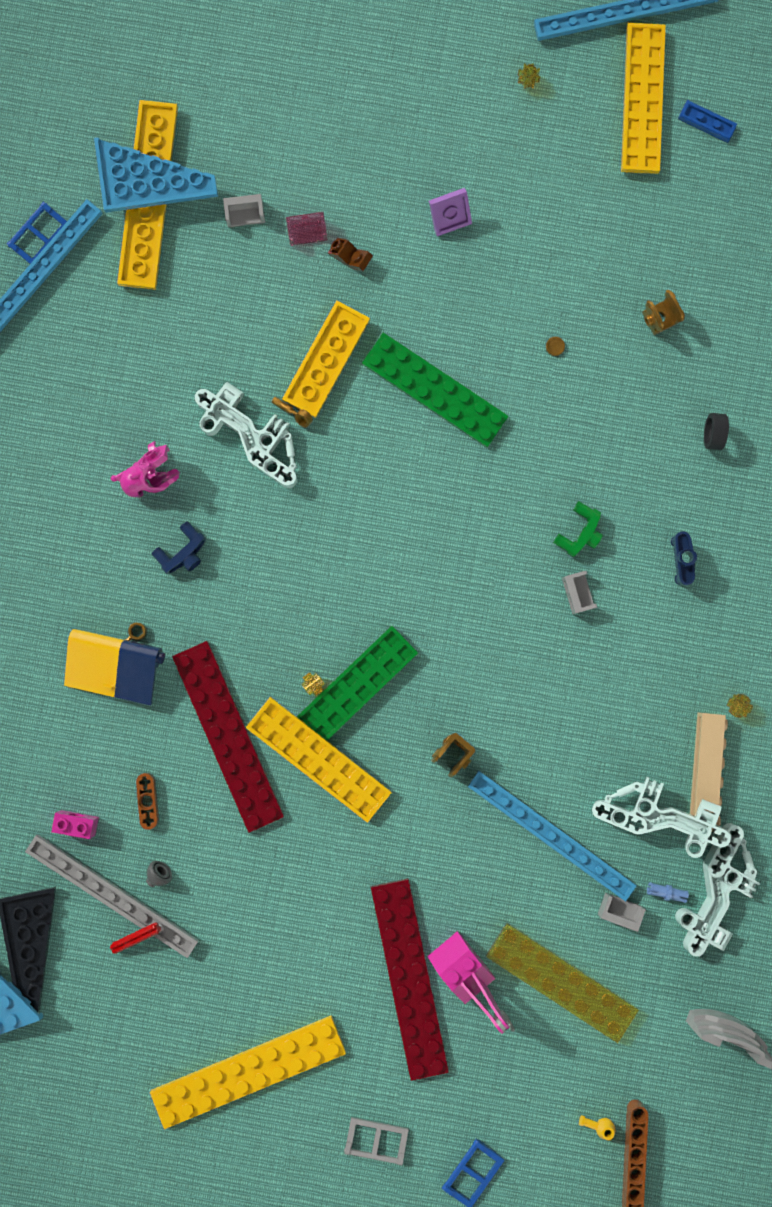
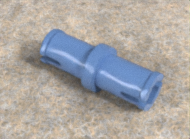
(667, 892)

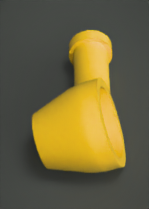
(600, 1126)

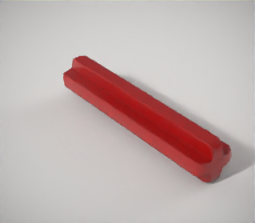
(135, 938)

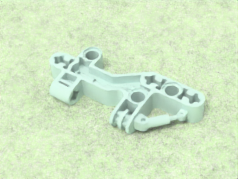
(223, 412)
(697, 826)
(717, 901)

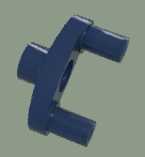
(186, 556)
(685, 571)

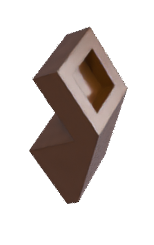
(349, 255)

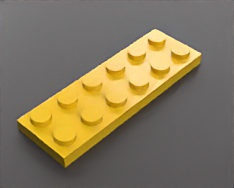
(326, 359)

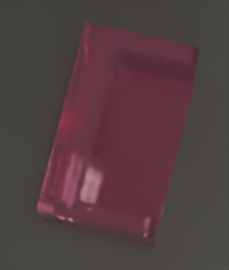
(306, 228)

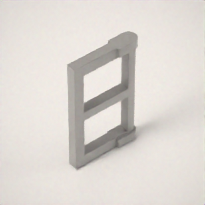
(379, 1126)

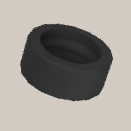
(716, 431)

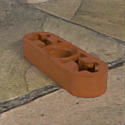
(153, 815)

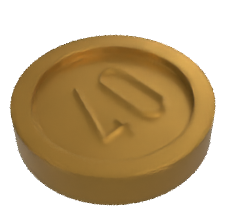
(555, 346)

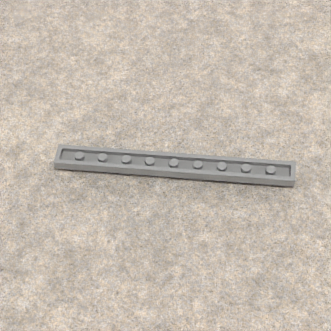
(110, 894)

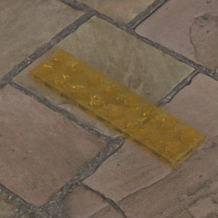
(562, 982)

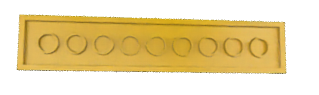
(145, 225)
(247, 1072)

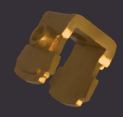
(669, 308)
(460, 742)

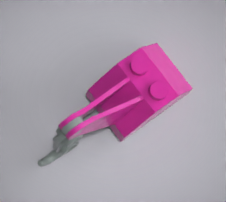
(467, 976)

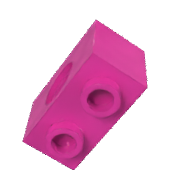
(75, 824)

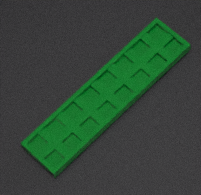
(435, 390)
(358, 683)

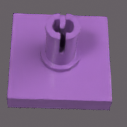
(450, 212)

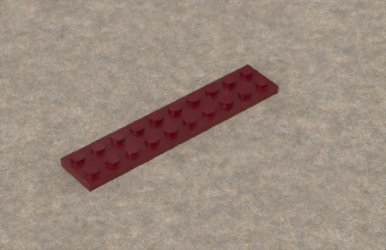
(228, 736)
(409, 979)

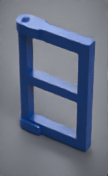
(28, 225)
(483, 1181)

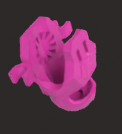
(134, 478)

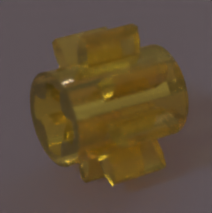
(528, 70)
(312, 683)
(739, 705)

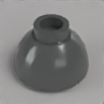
(158, 874)

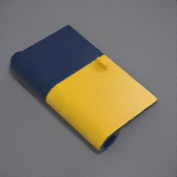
(112, 666)

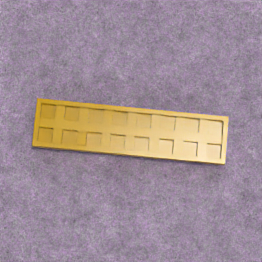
(643, 98)
(318, 759)

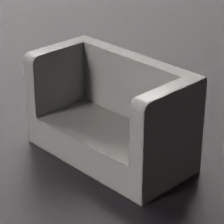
(244, 210)
(578, 592)
(621, 912)

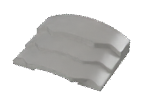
(718, 1026)

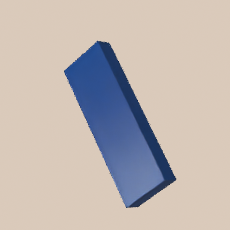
(707, 121)

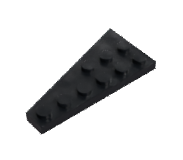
(26, 933)

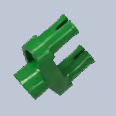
(588, 534)

